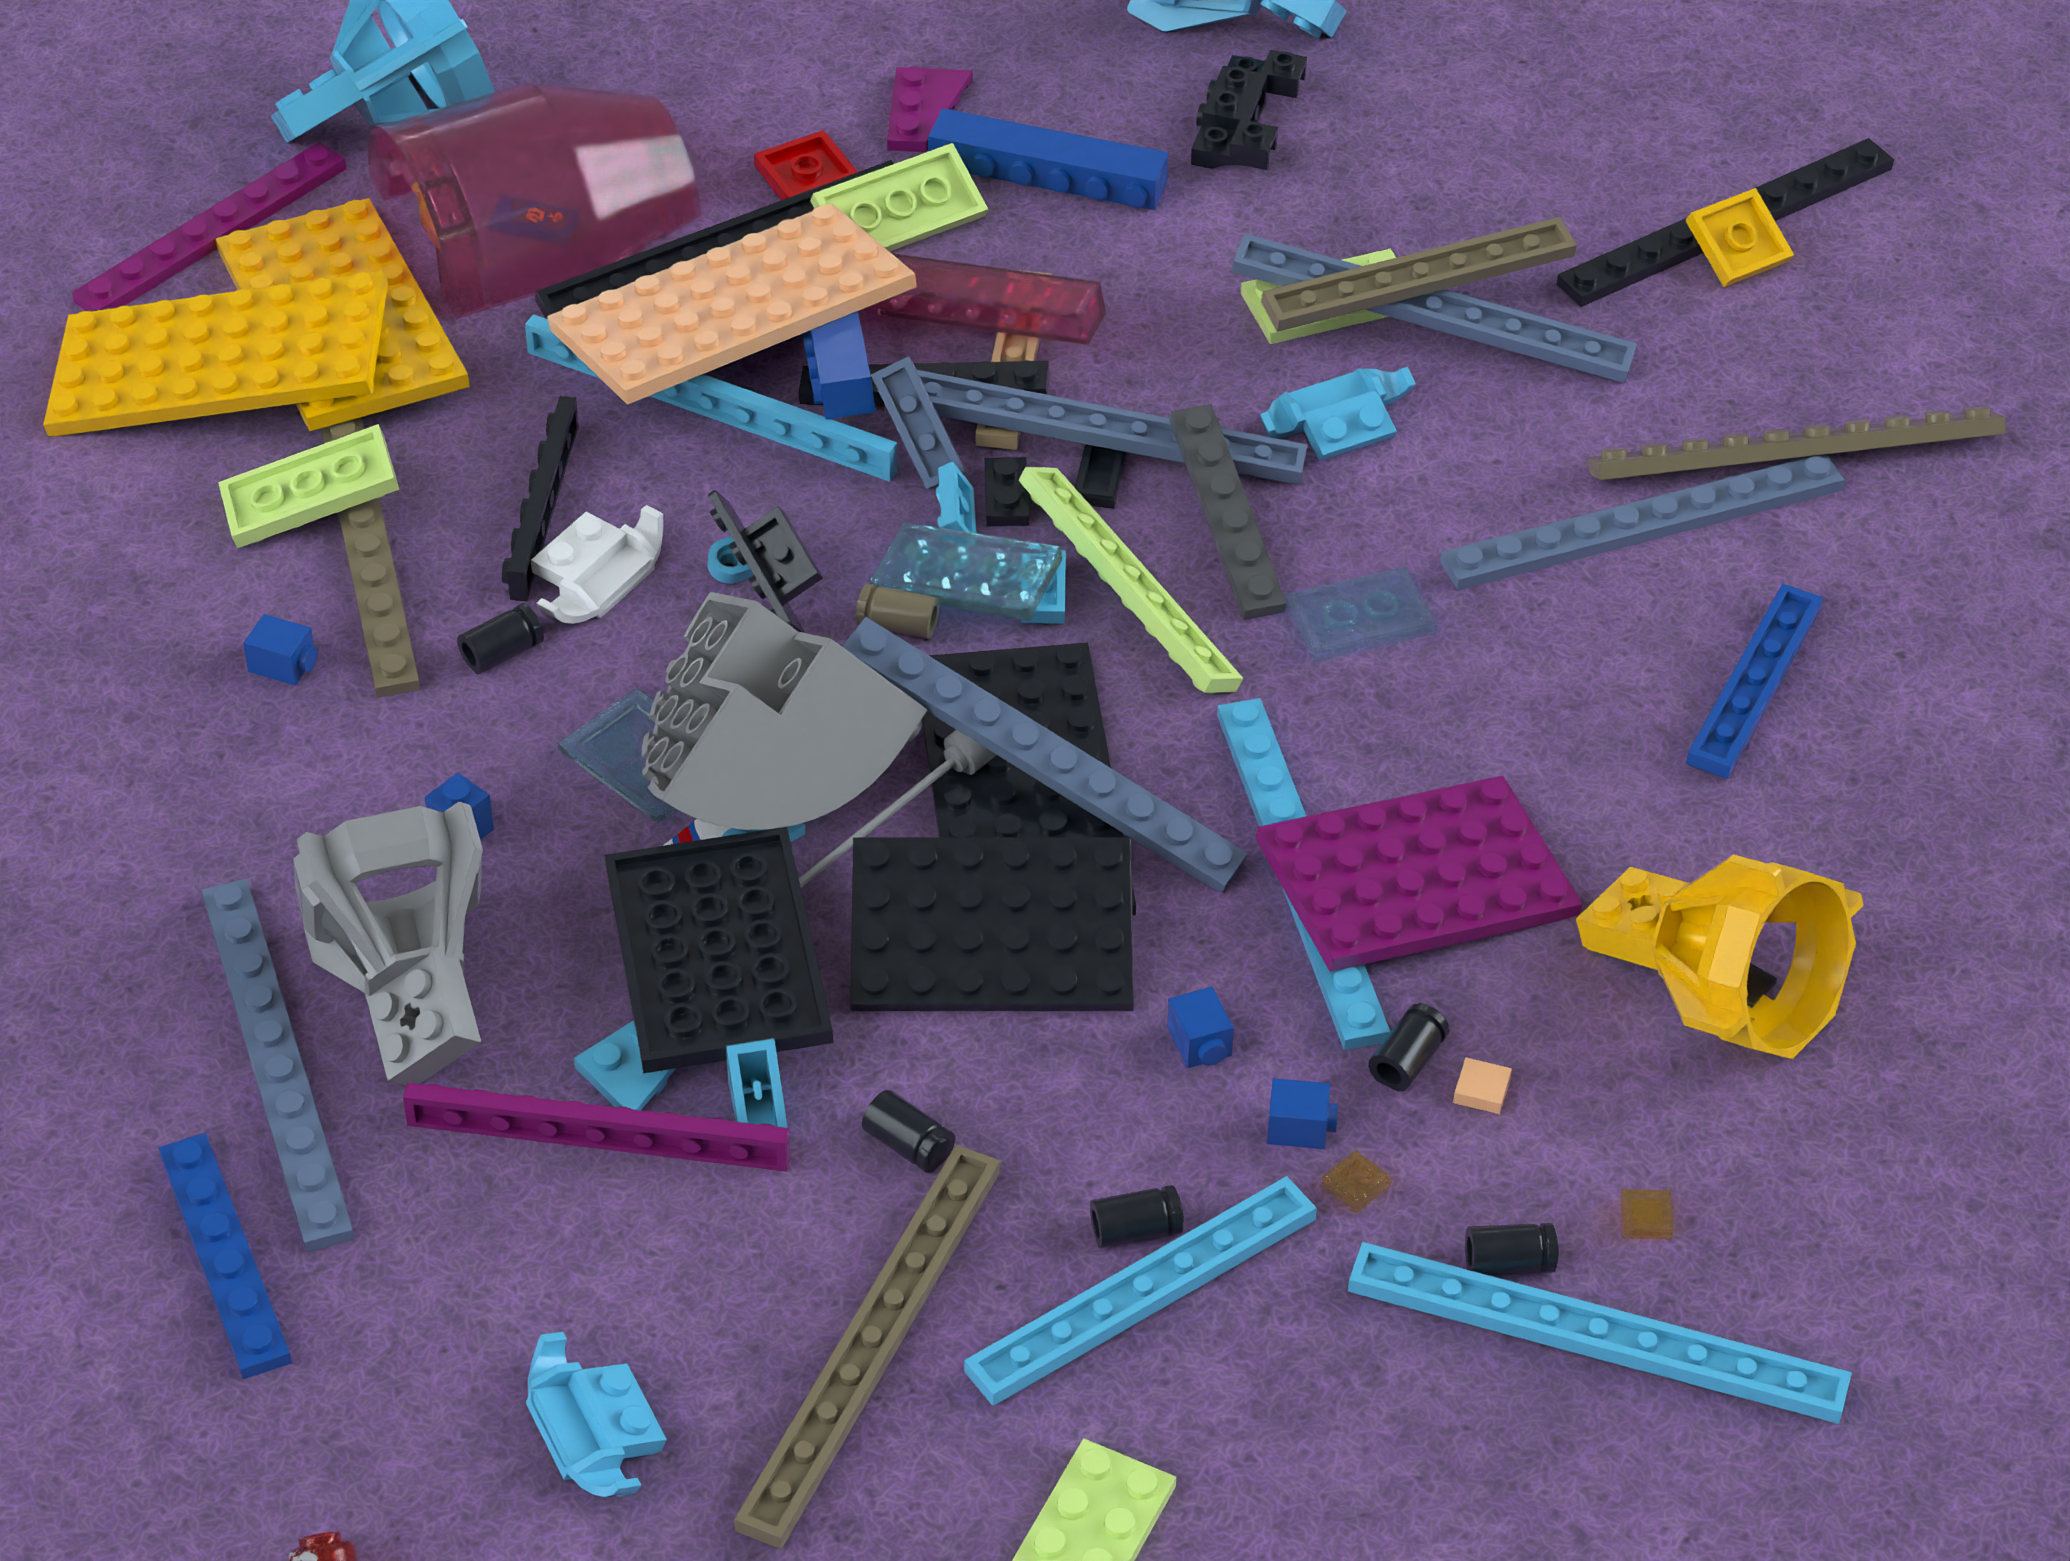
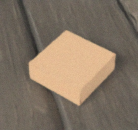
(1482, 1085)

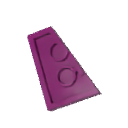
(918, 101)

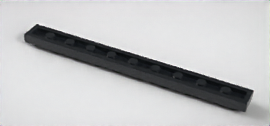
(1677, 243)
(627, 270)

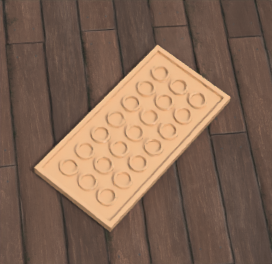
(730, 302)

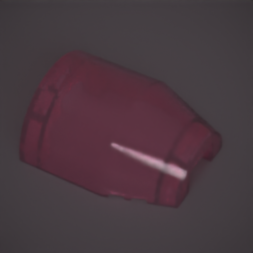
(535, 185)

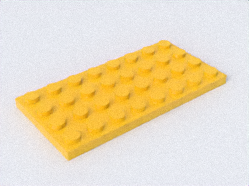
(413, 350)
(217, 354)

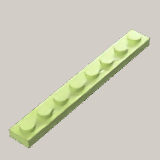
(1131, 580)

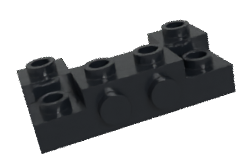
(1234, 105)

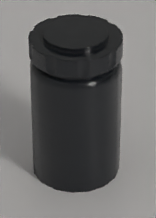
(500, 638)
(1408, 1047)
(908, 1131)
(1136, 1216)
(1511, 1249)

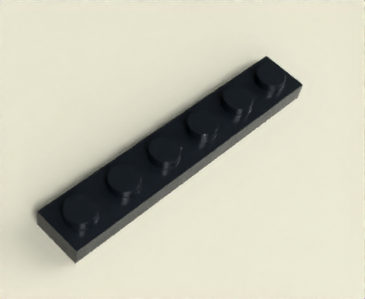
(1021, 375)
(544, 491)

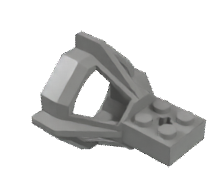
(402, 947)

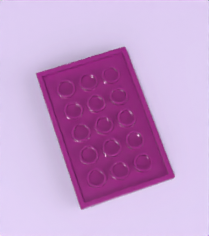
(1417, 872)

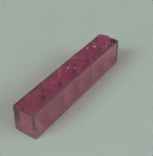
(998, 300)

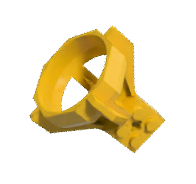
(1705, 938)

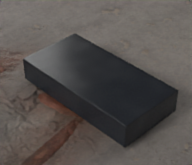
(1100, 475)

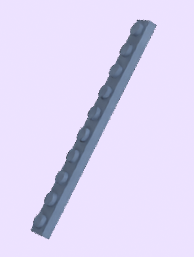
(1453, 313)
(1101, 425)
(1641, 521)
(1048, 757)
(278, 1067)

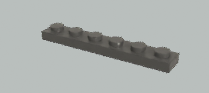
(1227, 512)

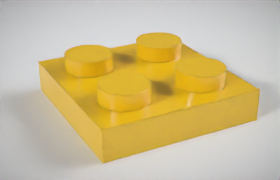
(1739, 237)

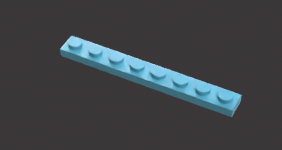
(1139, 1291)

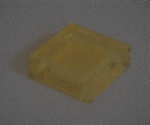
(1356, 1181)
(1646, 1214)

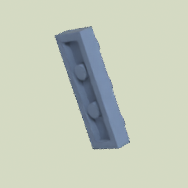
(916, 419)

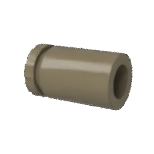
(898, 610)

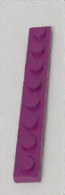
(197, 236)
(597, 1126)

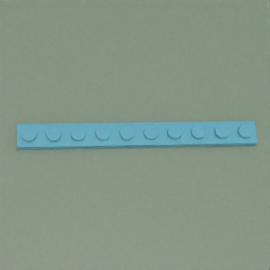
(749, 412)
(1274, 800)
(1600, 1332)

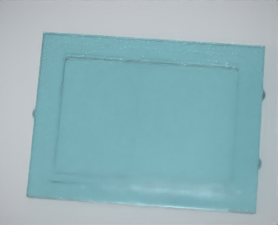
(612, 751)

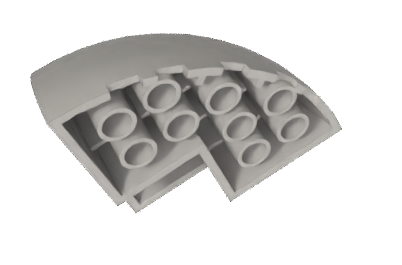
(769, 722)

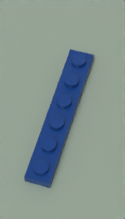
(1754, 681)
(224, 1256)

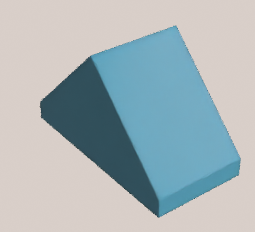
(756, 1083)

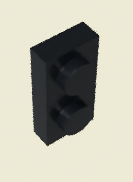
(1004, 494)

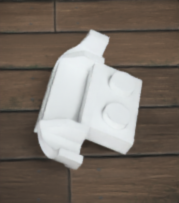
(597, 564)

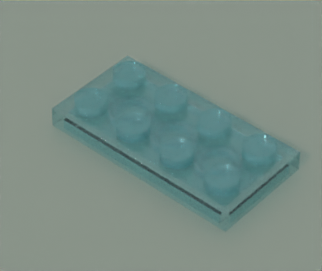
(969, 569)

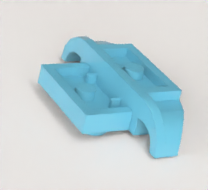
(1340, 411)
(590, 1418)

